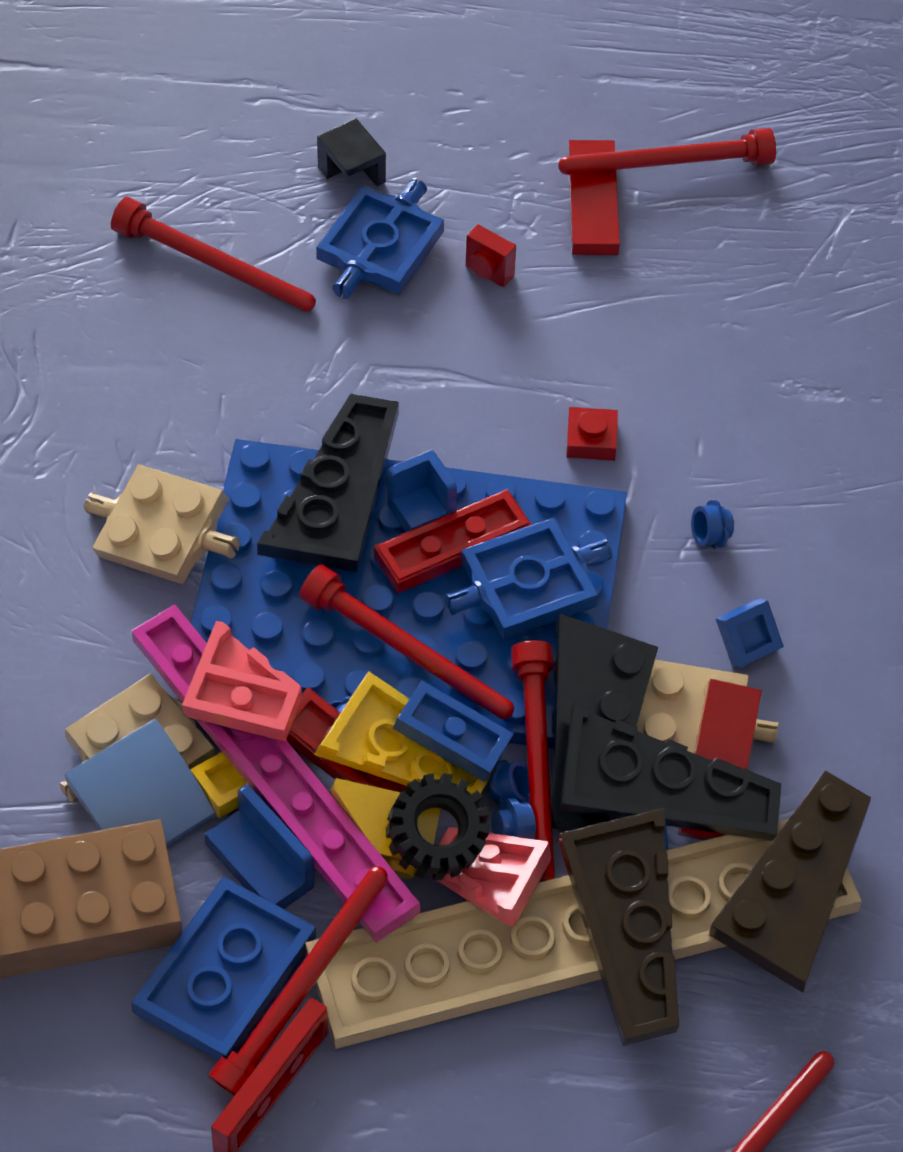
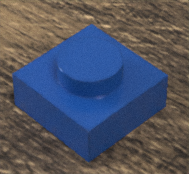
(749, 632)

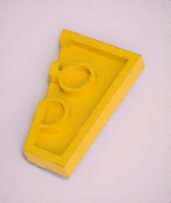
(367, 742)

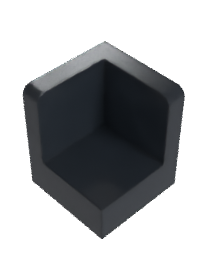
(349, 151)

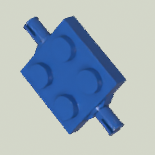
(380, 239)
(529, 577)

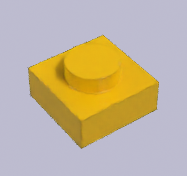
(219, 783)

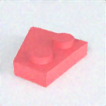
(241, 689)
(501, 875)

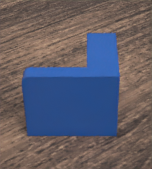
(420, 490)

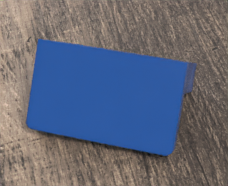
(453, 731)
(262, 851)

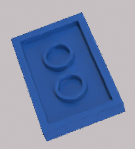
(224, 970)

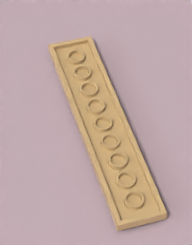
(469, 961)

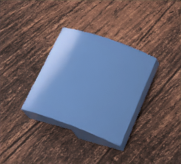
(141, 782)

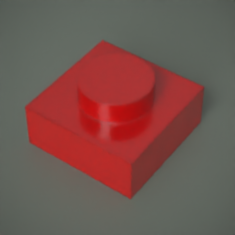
(490, 255)
(592, 433)

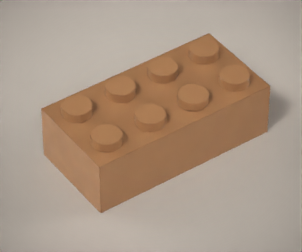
(86, 898)

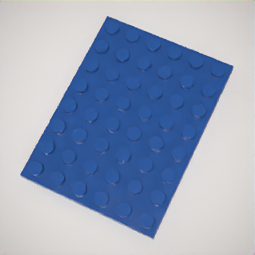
(332, 653)

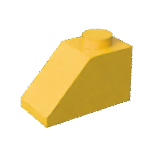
(369, 810)

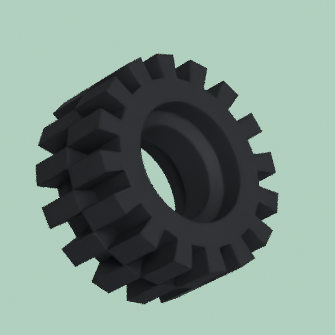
(460, 804)

